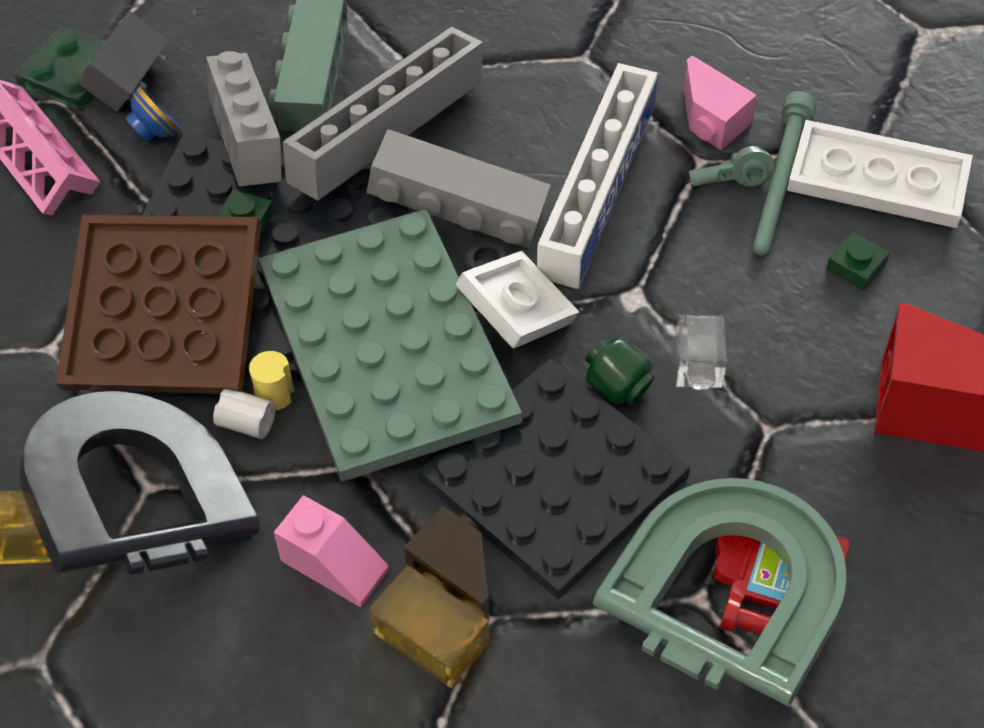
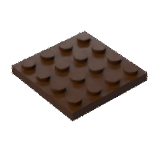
(160, 304)

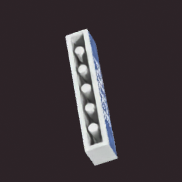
(597, 176)

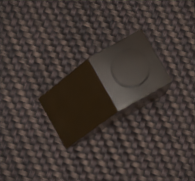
(453, 553)

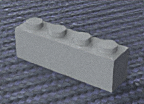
(244, 119)
(457, 188)

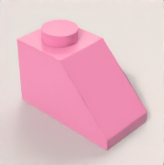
(716, 104)
(329, 551)

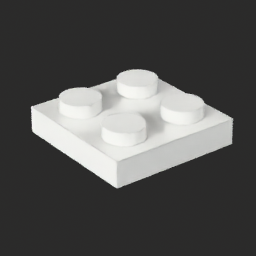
(517, 299)

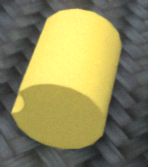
(272, 378)

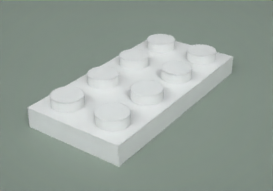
(881, 173)

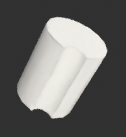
(244, 413)

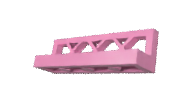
(49, 149)

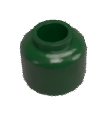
(619, 371)

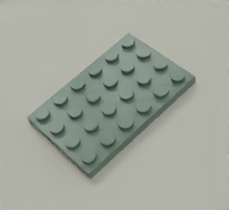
(387, 344)

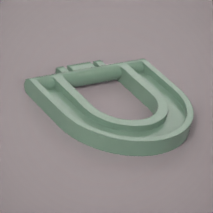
(729, 508)

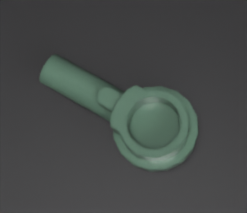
(748, 167)

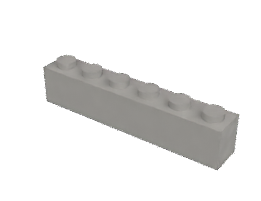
(397, 100)

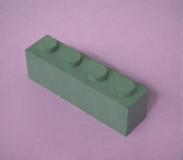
(310, 62)

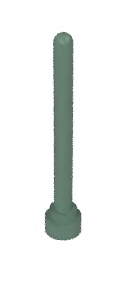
(796, 110)

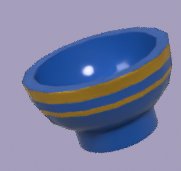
(150, 117)

